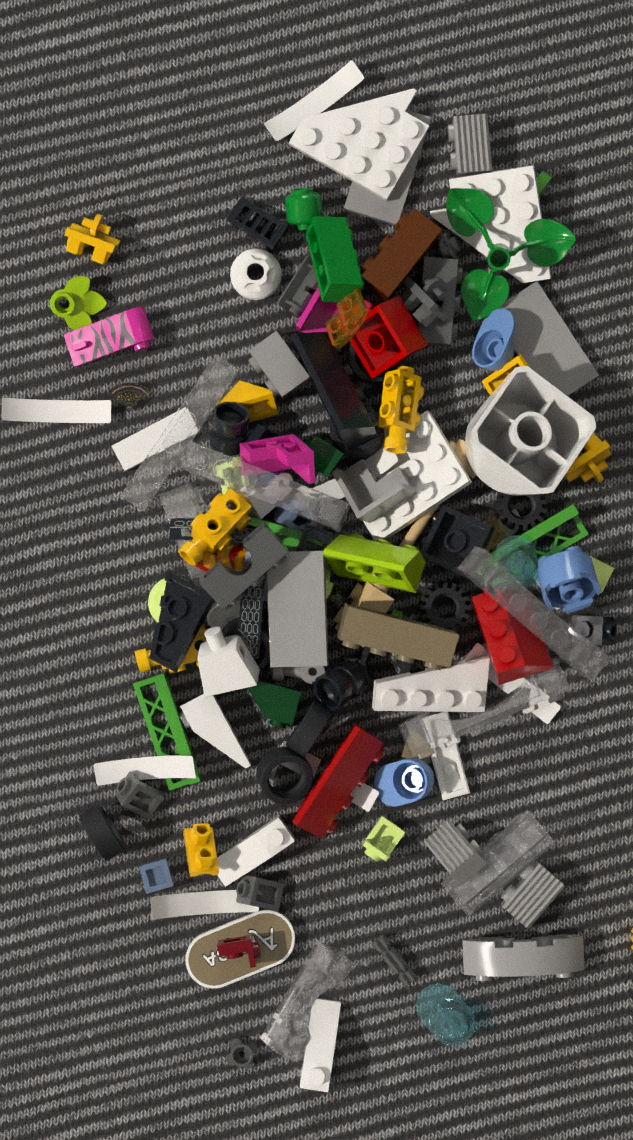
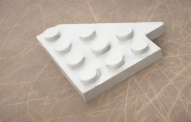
(364, 140)
(515, 206)
(432, 472)

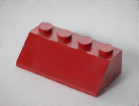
(337, 782)

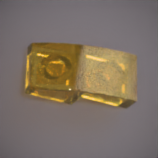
(348, 319)

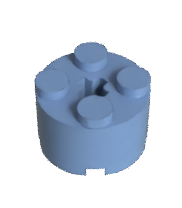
(568, 580)

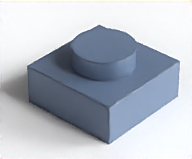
(156, 875)

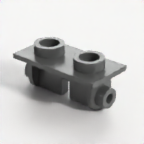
(299, 289)

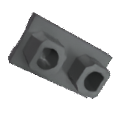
(432, 291)

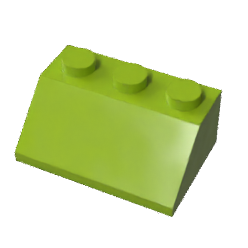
(375, 562)

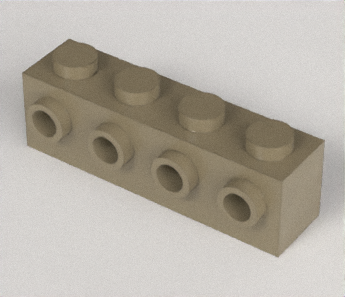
(397, 636)

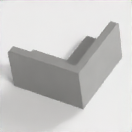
(368, 495)

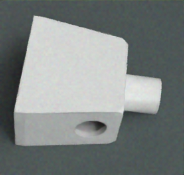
(225, 663)

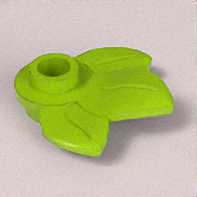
(82, 302)

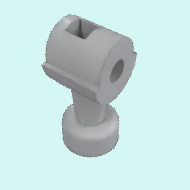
(308, 674)

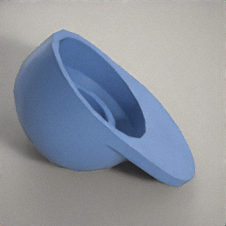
(493, 342)
(404, 782)

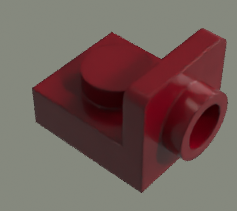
(234, 948)

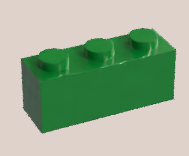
(333, 257)

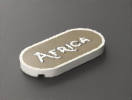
(266, 926)

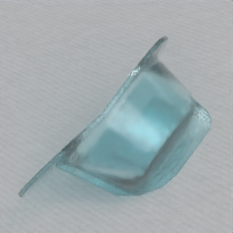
(519, 558)
(445, 1014)

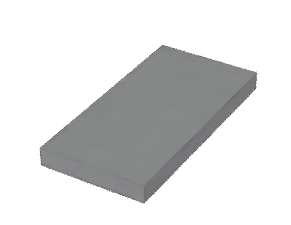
(372, 206)
(547, 341)
(298, 611)

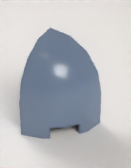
(291, 520)

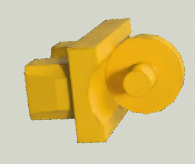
(80, 235)
(590, 463)
(201, 850)

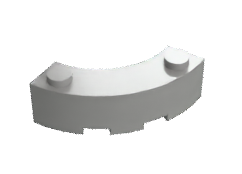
(525, 957)

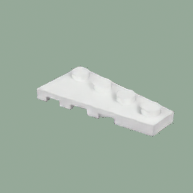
(444, 690)

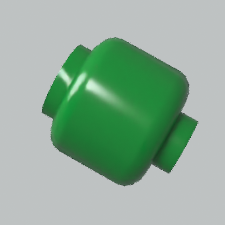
(302, 207)

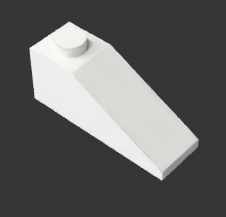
(211, 724)
(254, 850)
(321, 1047)

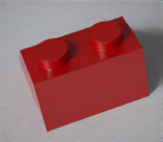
(387, 337)

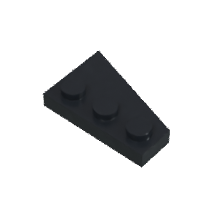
(180, 619)

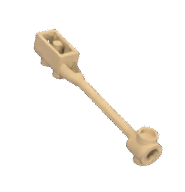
(375, 596)

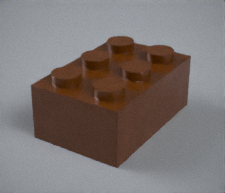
(399, 254)

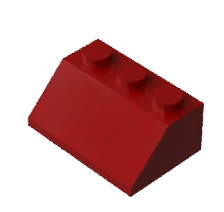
(510, 645)

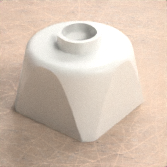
(526, 435)

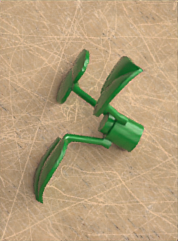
(485, 291)

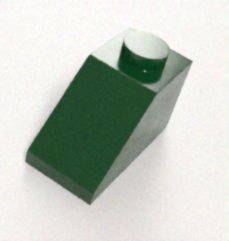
(325, 456)
(276, 702)

